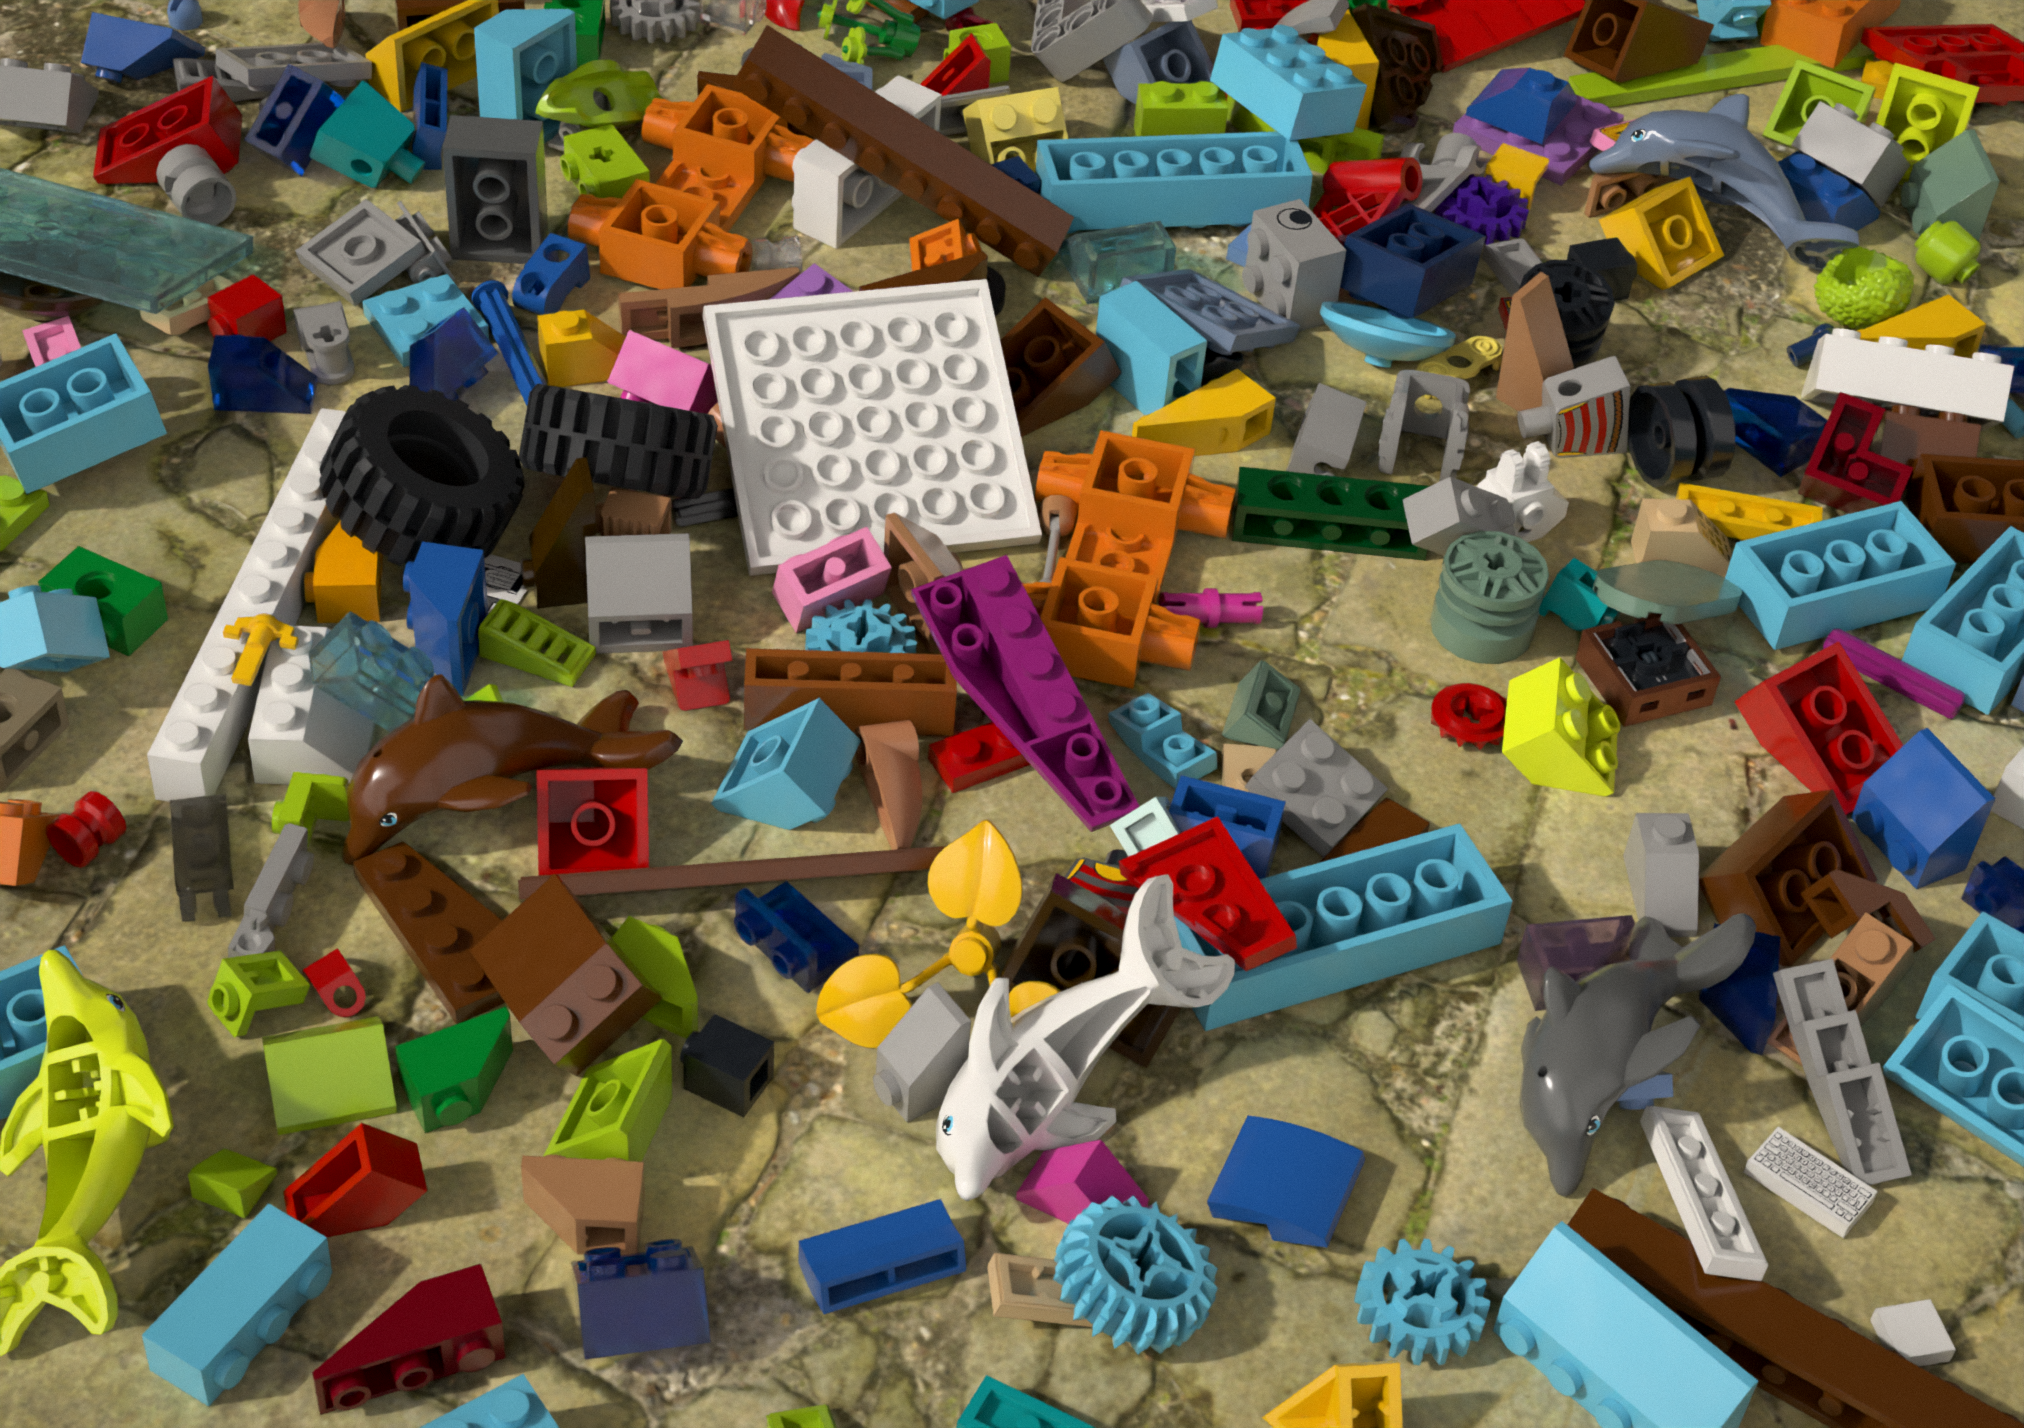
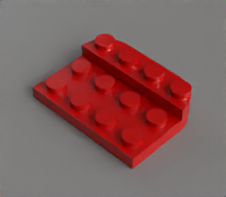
(1963, 52)

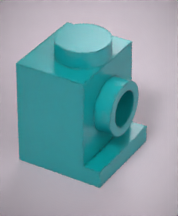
(1574, 598)

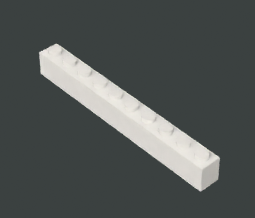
(209, 708)

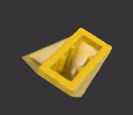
(1345, 1398)

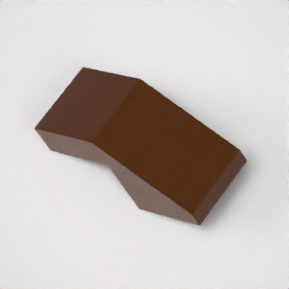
(1843, 899)

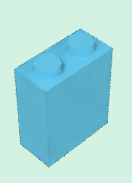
(1151, 346)

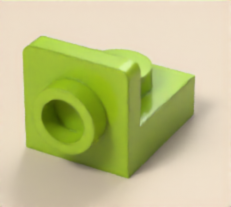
(252, 985)

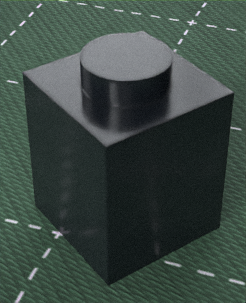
(1610, 260)
(727, 1064)

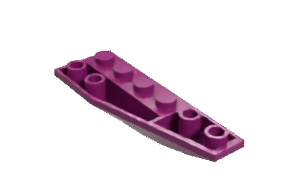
(1021, 683)

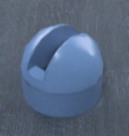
(184, 14)

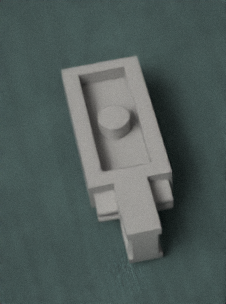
(272, 895)

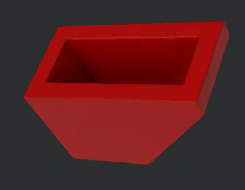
(358, 1183)

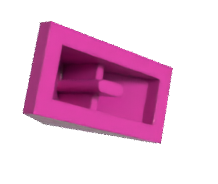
(1074, 1177)

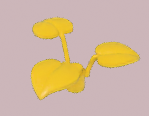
(967, 879)

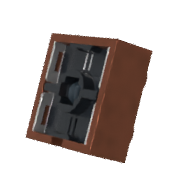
(1647, 669)

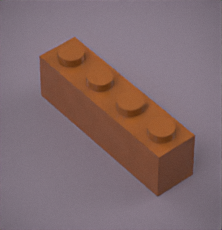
(854, 685)

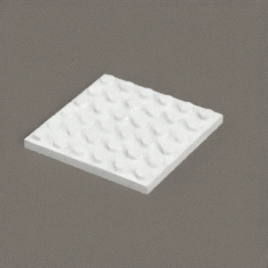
(867, 413)

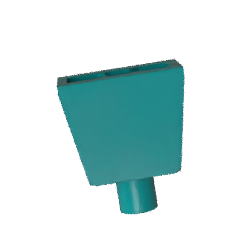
(367, 140)

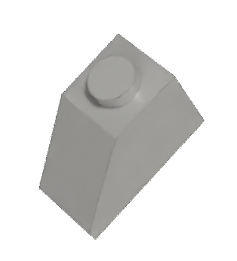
(1664, 871)
(922, 1054)

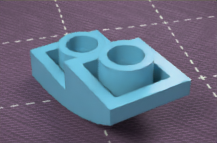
(1157, 739)

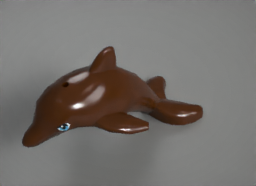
(466, 751)

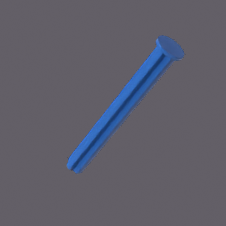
(492, 299)

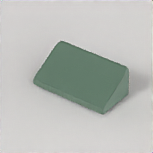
(1262, 708)

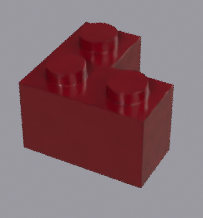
(1843, 468)

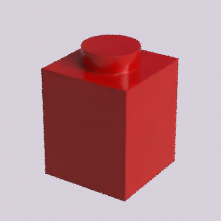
(247, 310)

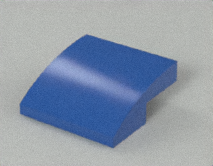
(1286, 1180)

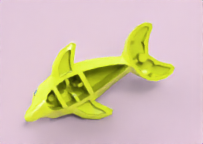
(95, 1116)

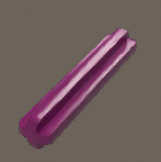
(1899, 675)

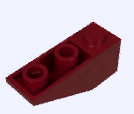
(424, 1336)

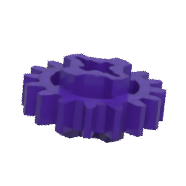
(1486, 208)

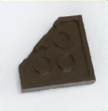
(1407, 60)

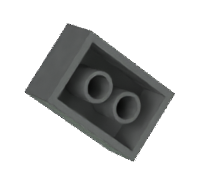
(495, 188)

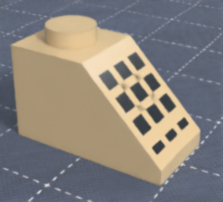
(1681, 534)

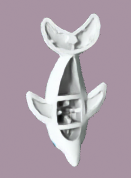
(1029, 1068)

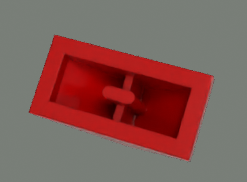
(962, 70)

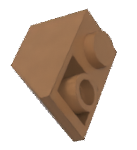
(587, 1200)

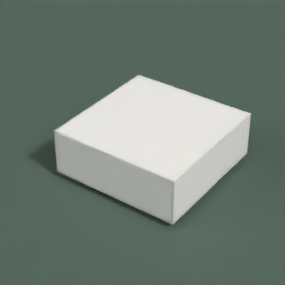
(1914, 1332)

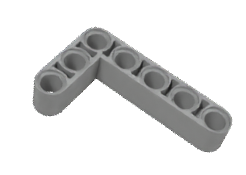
(1082, 32)

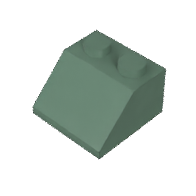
(1952, 186)

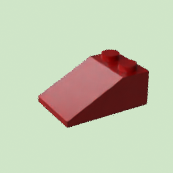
(196, 116)
(1822, 724)

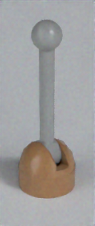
(1056, 526)

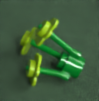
(898, 35)

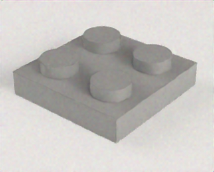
(360, 252)
(1321, 787)

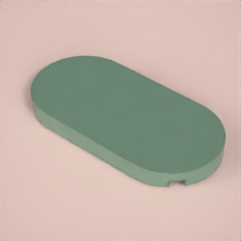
(1666, 588)

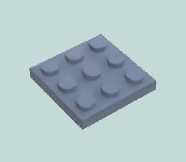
(1216, 312)

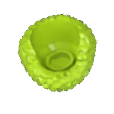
(1863, 288)

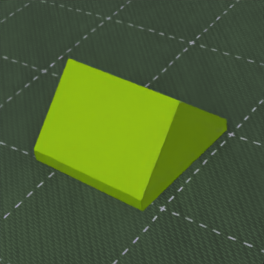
(1803, 92)
(329, 1075)
(617, 1106)

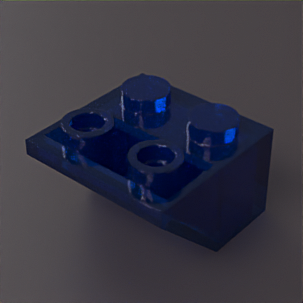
(640, 1299)

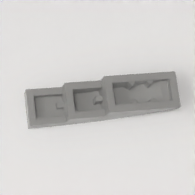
(1840, 1073)

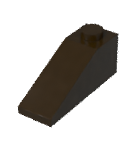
(558, 542)

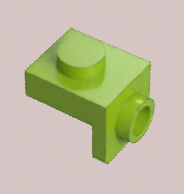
(310, 799)

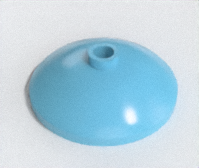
(1384, 335)

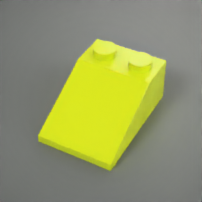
(1924, 111)

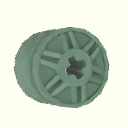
(1489, 597)

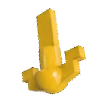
(263, 630)

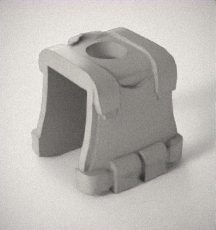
(1447, 423)

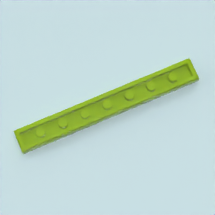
(1710, 74)

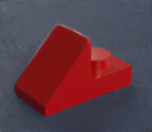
(699, 674)

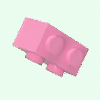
(838, 571)

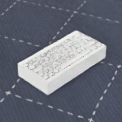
(1810, 1182)

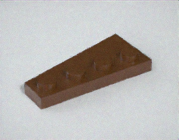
(434, 925)

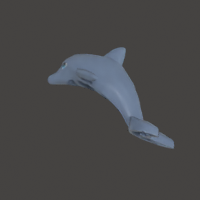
(1726, 169)

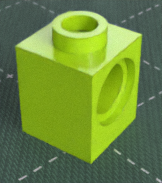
(994, 44)

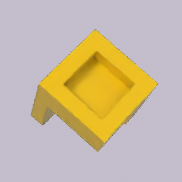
(1517, 167)

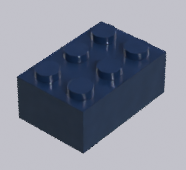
(1410, 261)

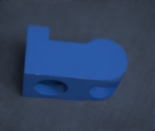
(547, 281)

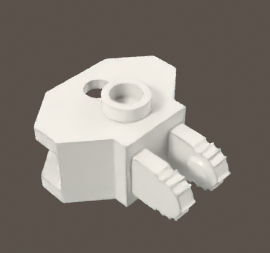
(1529, 492)

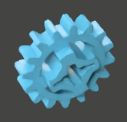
(861, 630)
(1421, 1301)

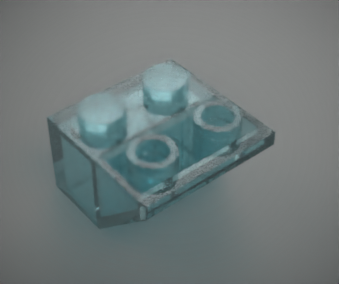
(1105, 256)
(370, 671)

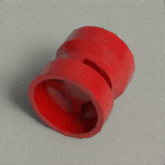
(89, 826)

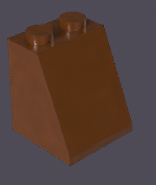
(1636, 38)

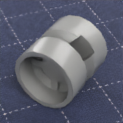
(196, 184)

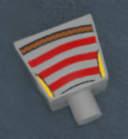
(1582, 411)

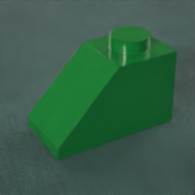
(455, 1068)

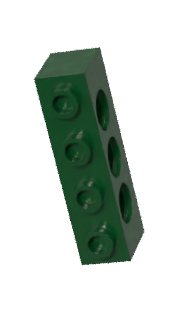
(1323, 513)

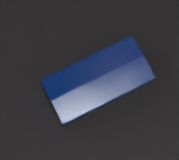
(430, 114)
(881, 1256)

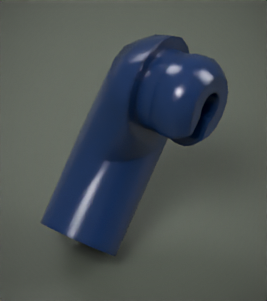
(1803, 351)

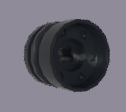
(1583, 305)

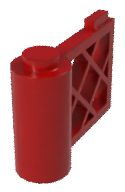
(1363, 185)

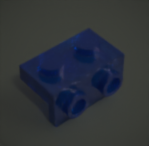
(793, 935)

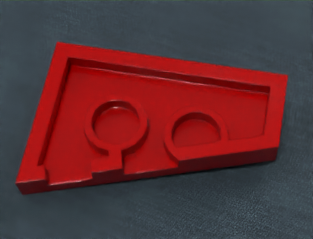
(1216, 893)

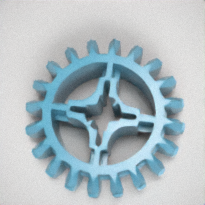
(1135, 1274)

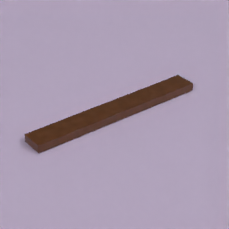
(739, 872)

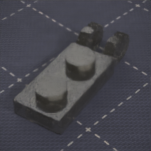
(202, 853)

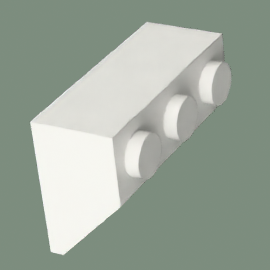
(298, 723)

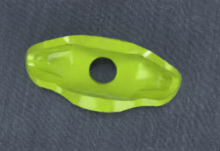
(572, 100)

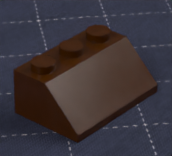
(1777, 861)

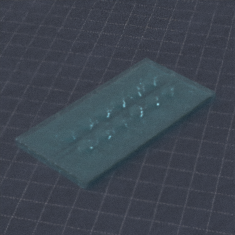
(108, 244)

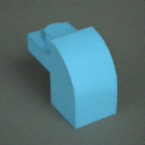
(1732, 17)

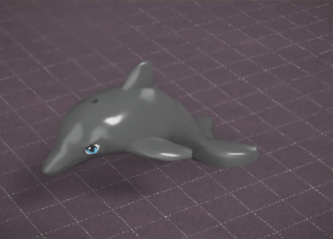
(1600, 1038)

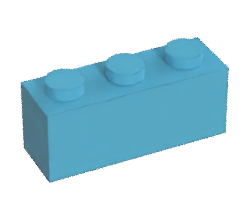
(238, 1305)

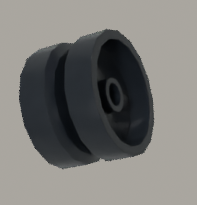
(1681, 431)

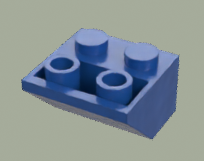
(1248, 817)

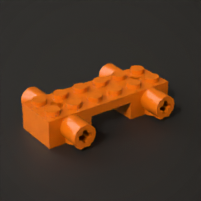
(682, 222)
(1109, 585)

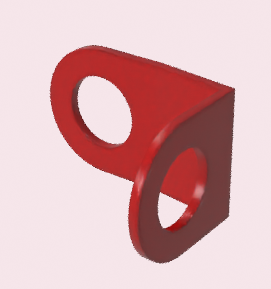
(330, 974)

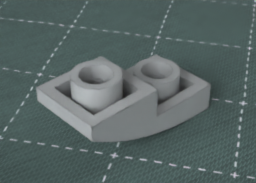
(1315, 17)

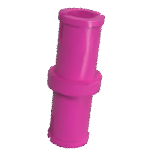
(1215, 607)

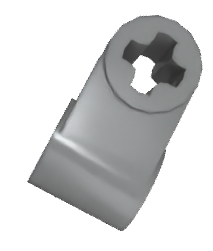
(325, 340)

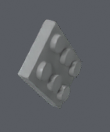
(263, 65)

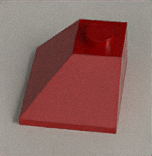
(592, 819)

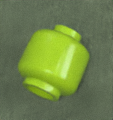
(1948, 252)

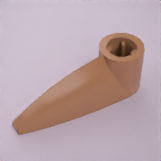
(323, 19)
(892, 778)

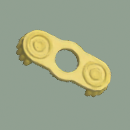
(1478, 350)

